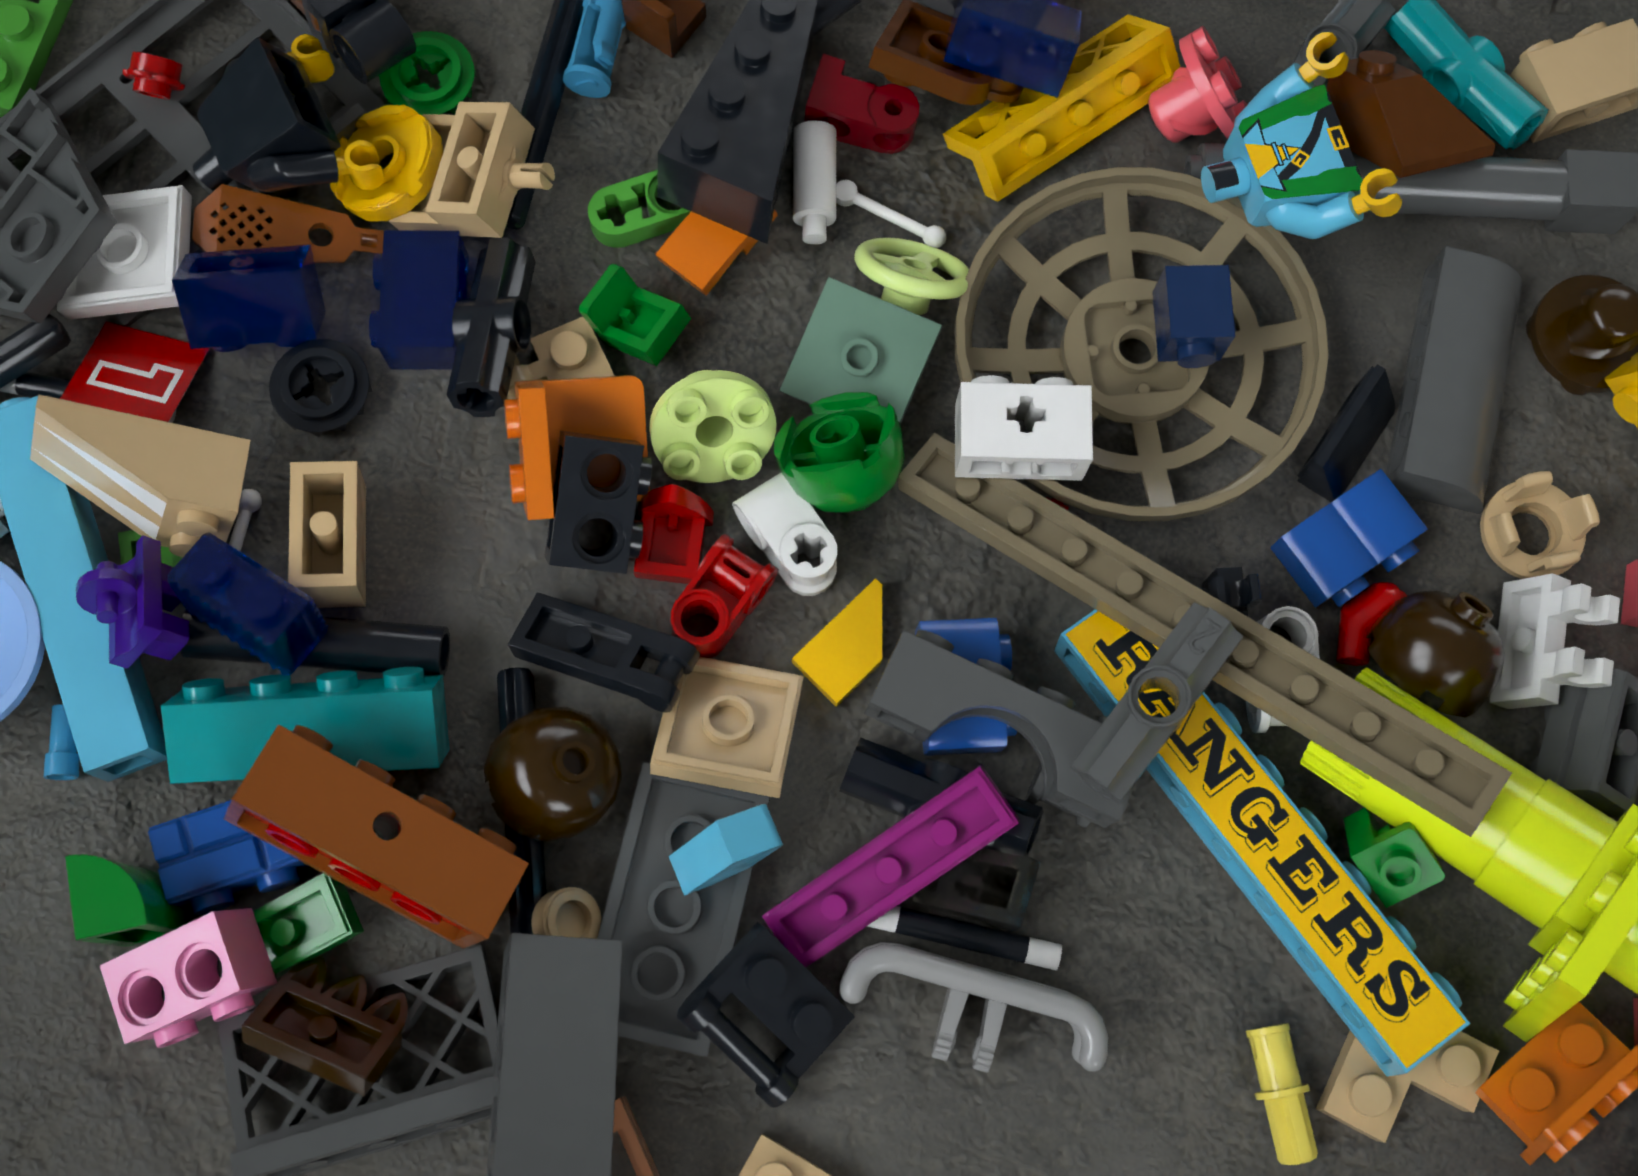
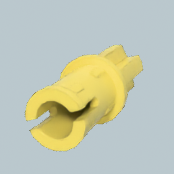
(1283, 1094)

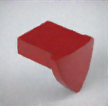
(672, 534)

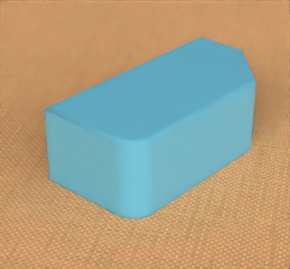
(725, 848)

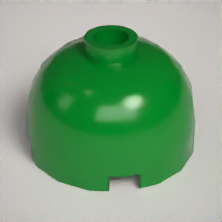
(842, 453)

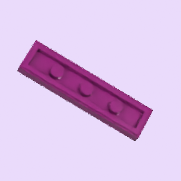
(891, 867)

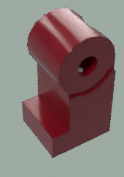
(860, 111)

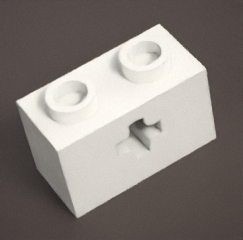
(991, 441)

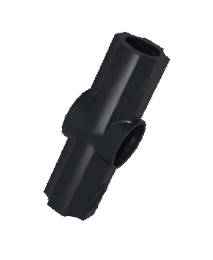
(491, 328)

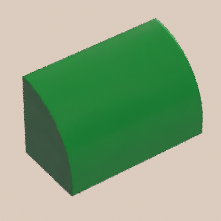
(118, 902)

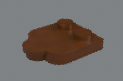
(914, 52)

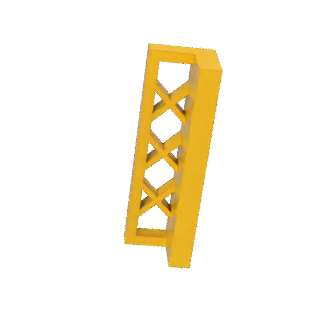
(1108, 87)

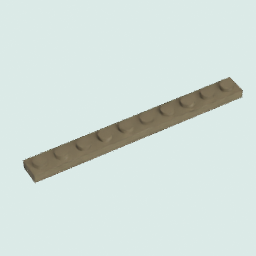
(1263, 668)

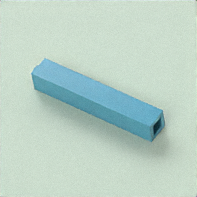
(56, 545)

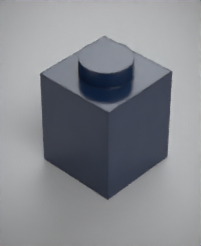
(1193, 314)

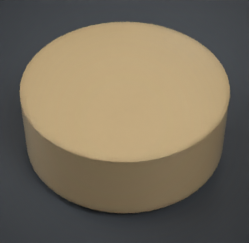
(567, 914)

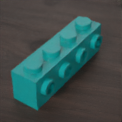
(385, 721)

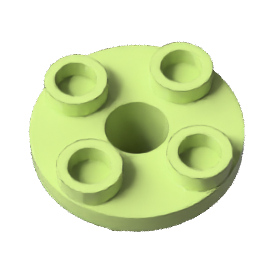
(713, 427)

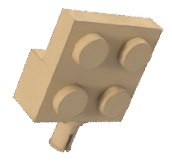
(478, 171)

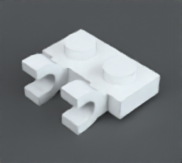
(1533, 639)

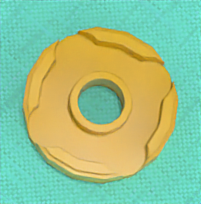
(408, 175)

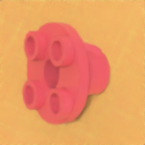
(1198, 94)

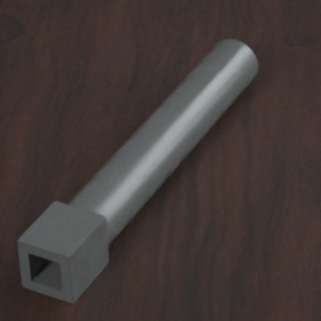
(1571, 194)

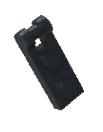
(603, 650)

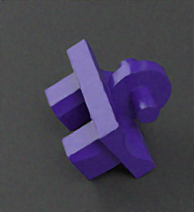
(132, 604)

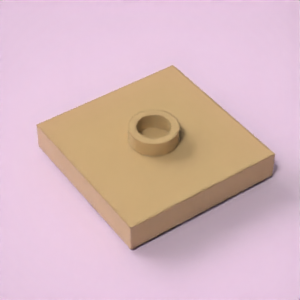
(729, 727)

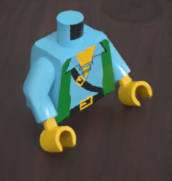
(1294, 159)

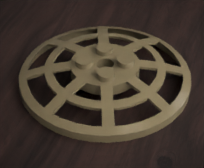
(1125, 311)

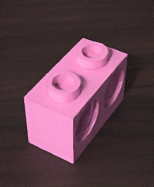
(187, 970)

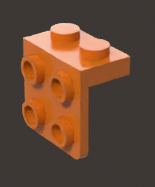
(578, 405)

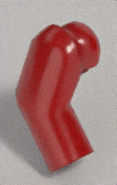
(1359, 616)

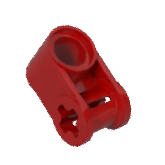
(725, 588)

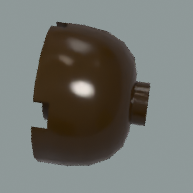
(1440, 647)
(553, 773)

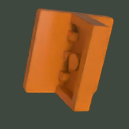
(1557, 1081)

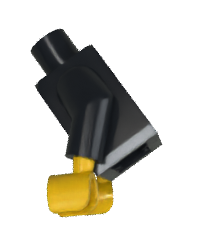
(272, 127)

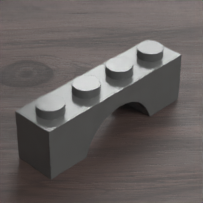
(933, 687)

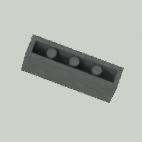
(1455, 380)
(555, 1057)

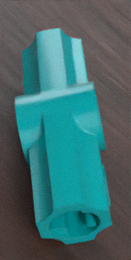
(1466, 72)

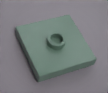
(860, 347)

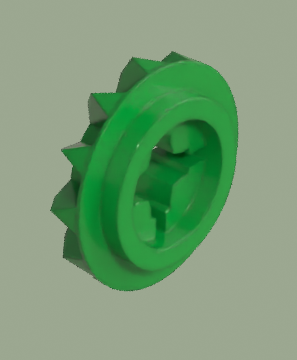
(439, 55)

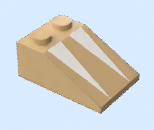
(143, 470)

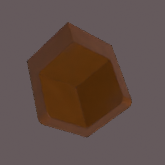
(664, 22)

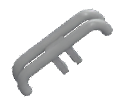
(997, 988)

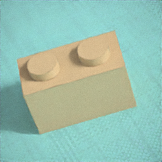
(1582, 76)
(328, 532)

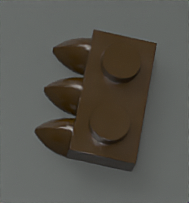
(328, 1029)

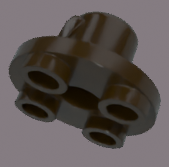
(1585, 331)

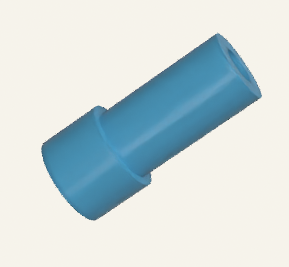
(62, 759)

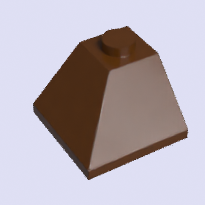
(1401, 118)

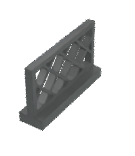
(381, 1123)

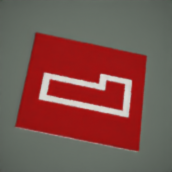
(135, 372)

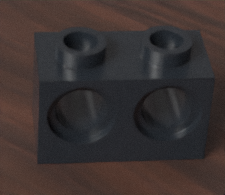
(579, 501)

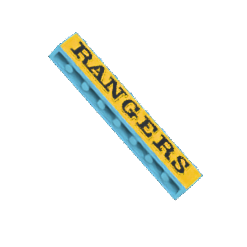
(1279, 859)

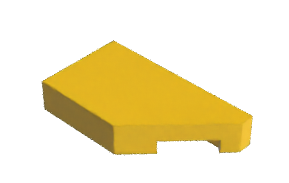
(846, 647)

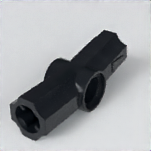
(904, 784)

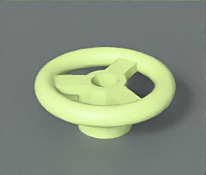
(910, 275)

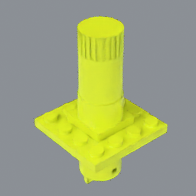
(1536, 855)

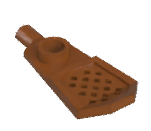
(289, 225)

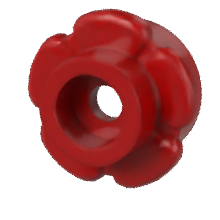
(154, 75)

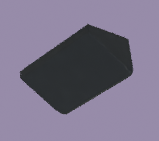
(1350, 436)

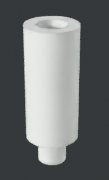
(814, 179)

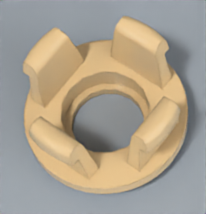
(1564, 517)

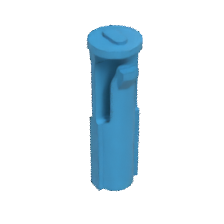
(595, 48)

